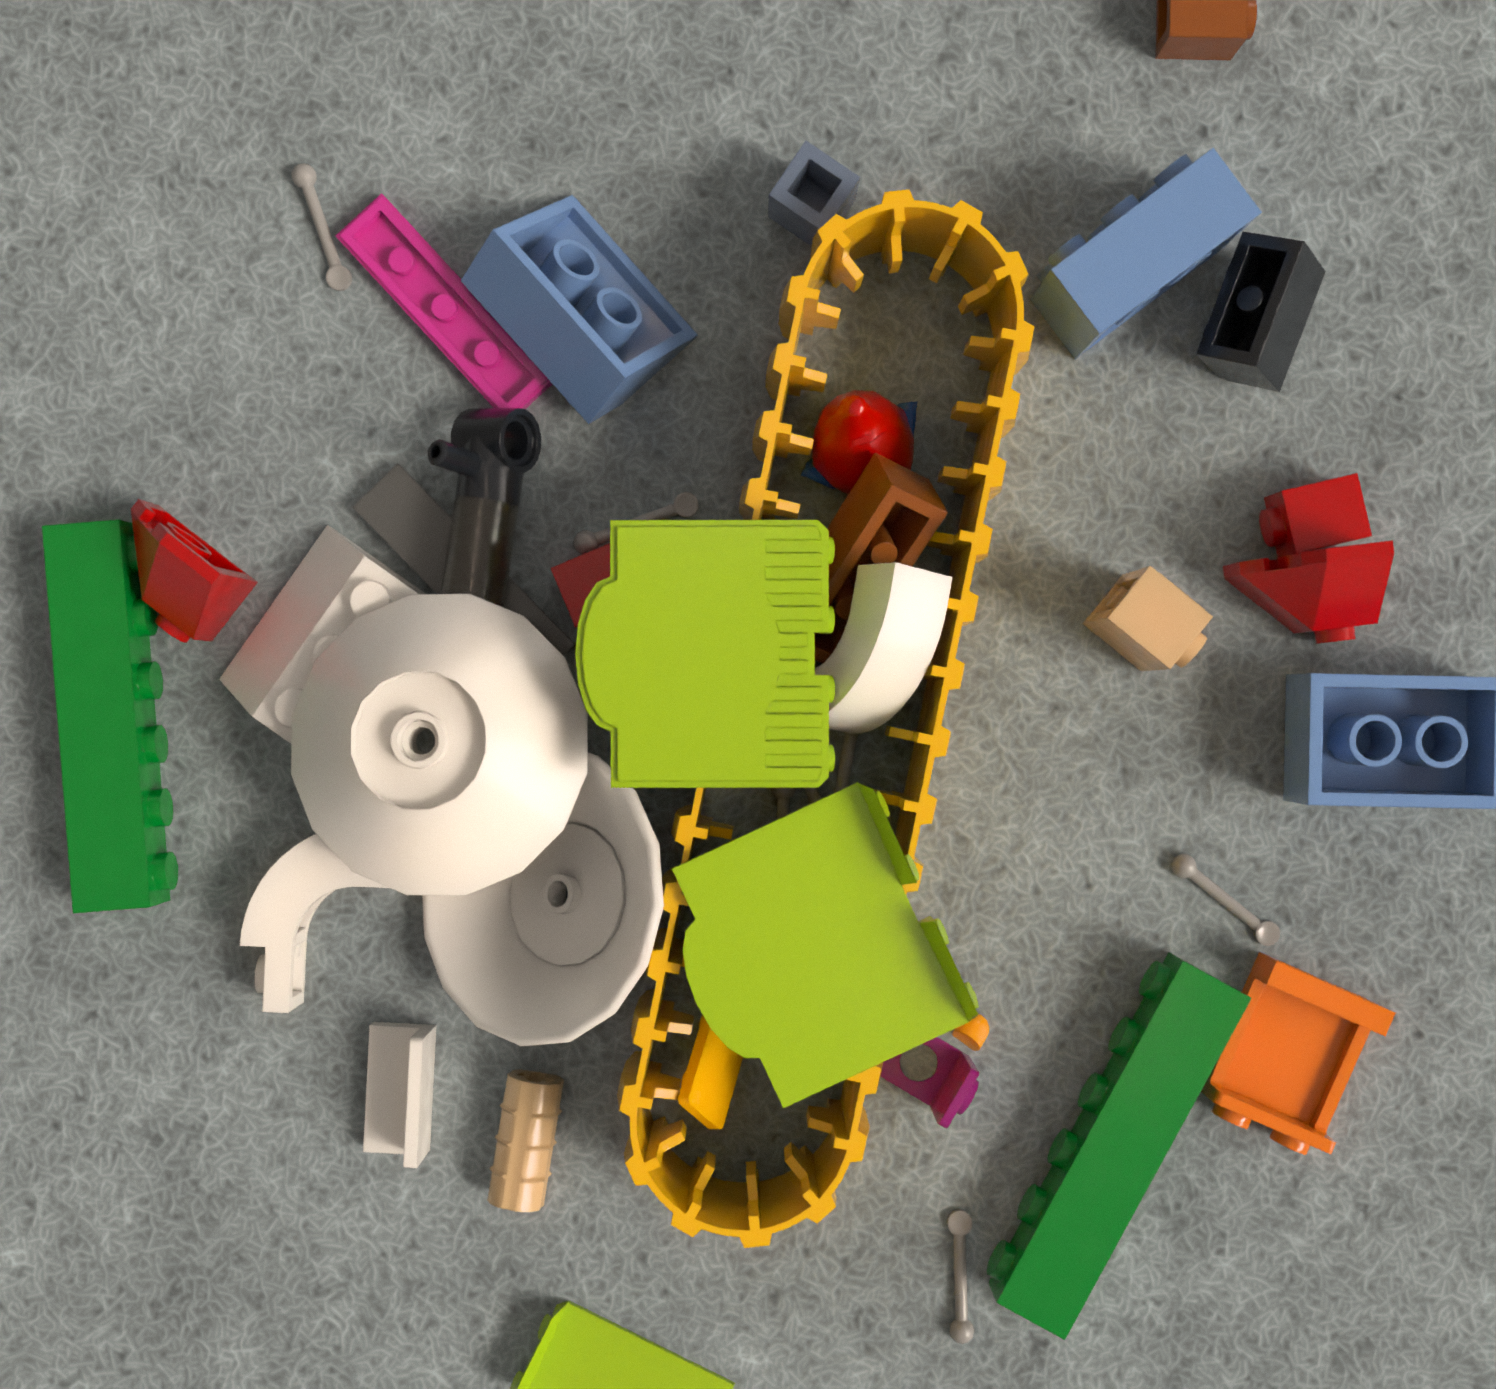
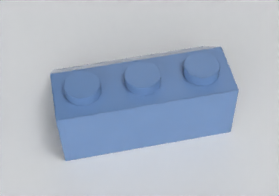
(576, 306)

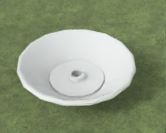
(501, 758)
(550, 965)

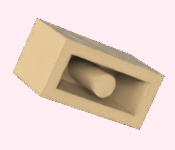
(1150, 621)

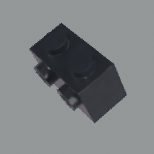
(1261, 310)

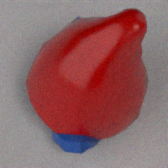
(853, 430)

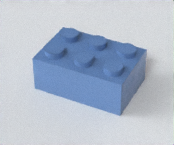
(1142, 250)
(1390, 740)

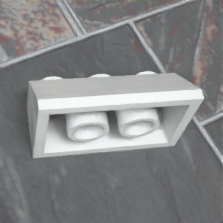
(314, 607)

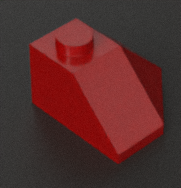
(184, 576)
(1319, 588)

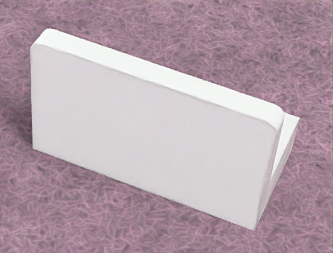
(400, 1090)

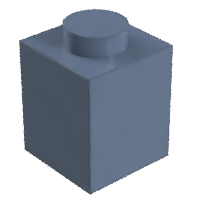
(811, 192)

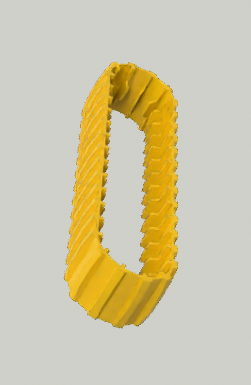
(956, 240)

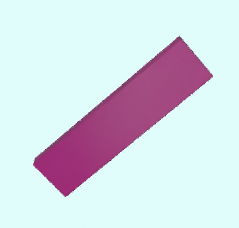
(442, 306)

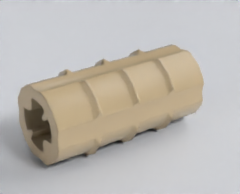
(525, 1140)

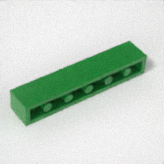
(108, 719)
(1115, 1144)

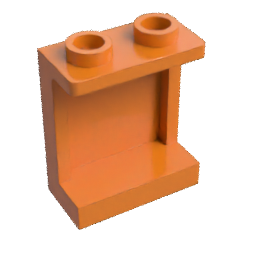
(1292, 1054)

